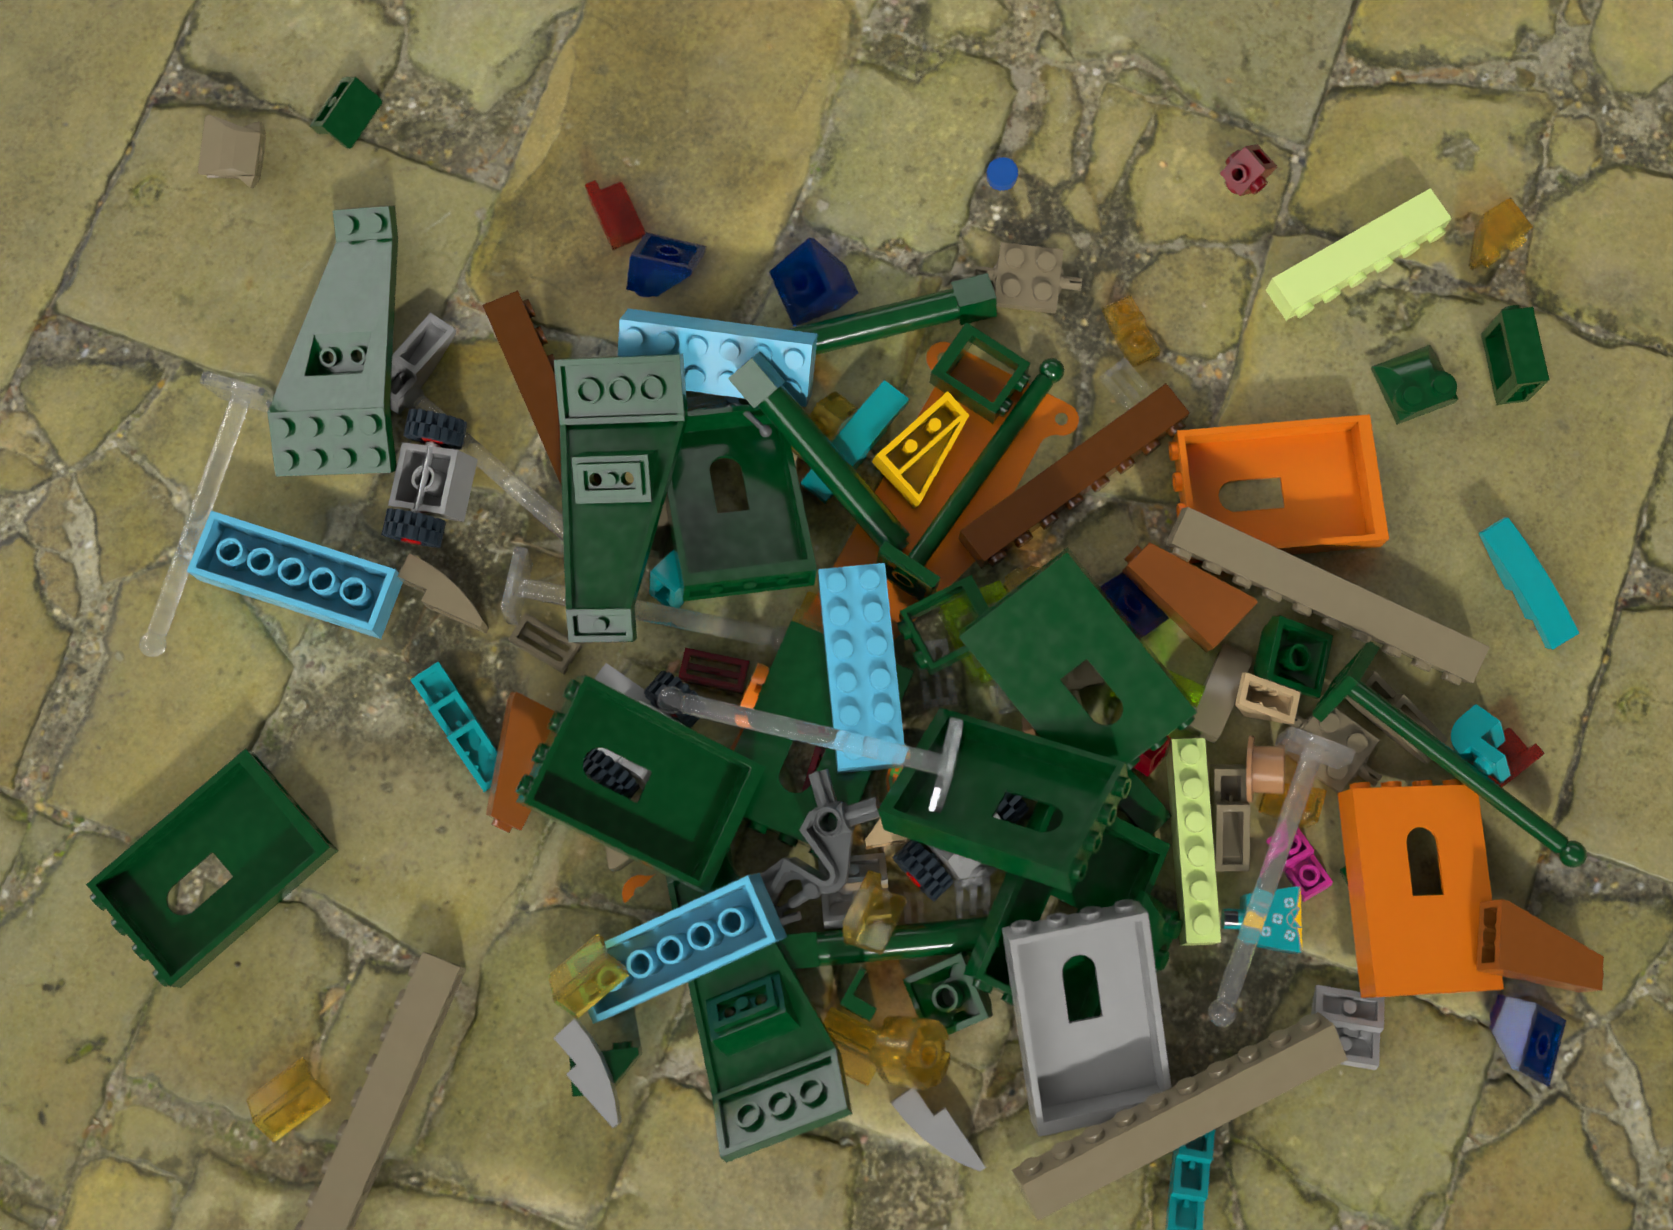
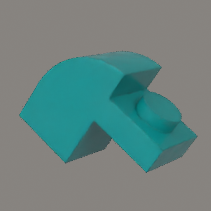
(1476, 739)

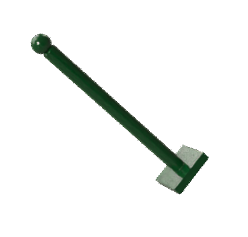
(909, 571)
(1349, 684)

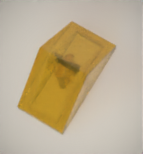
(1273, 803)

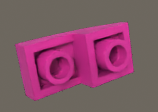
(1304, 869)

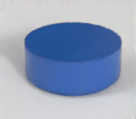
(1002, 174)

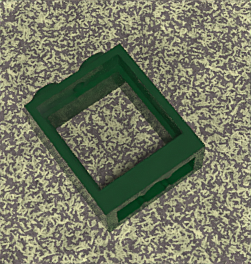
(1514, 355)
(942, 380)
(975, 602)

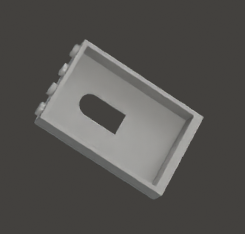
(1098, 1064)

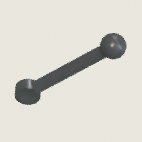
(765, 430)

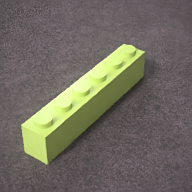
(1359, 254)
(1193, 842)

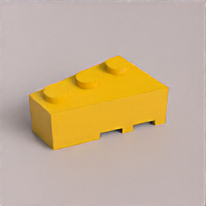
(919, 451)

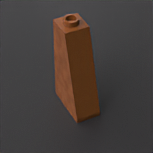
(1187, 595)
(521, 732)
(1530, 950)

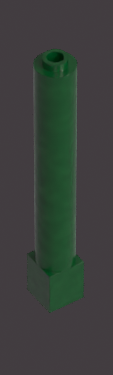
(966, 301)
(763, 388)
(906, 942)

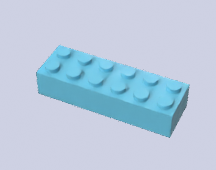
(719, 348)
(295, 574)
(860, 658)
(690, 943)

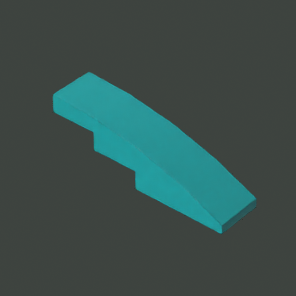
(862, 432)
(1529, 583)
(458, 723)
(1189, 1183)

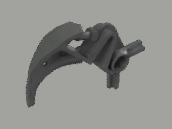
(830, 845)

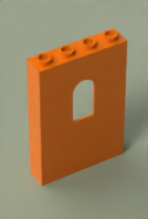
(1324, 475)
(1404, 939)

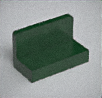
(347, 111)
(855, 1004)

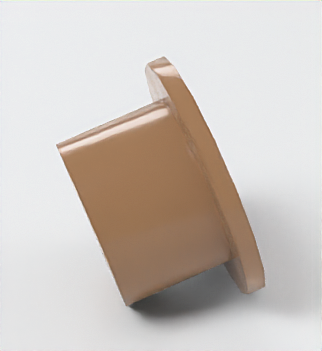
(1264, 769)

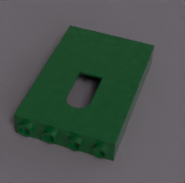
(738, 549)
(1048, 631)
(798, 690)
(1001, 761)
(688, 801)
(251, 830)
(1121, 868)

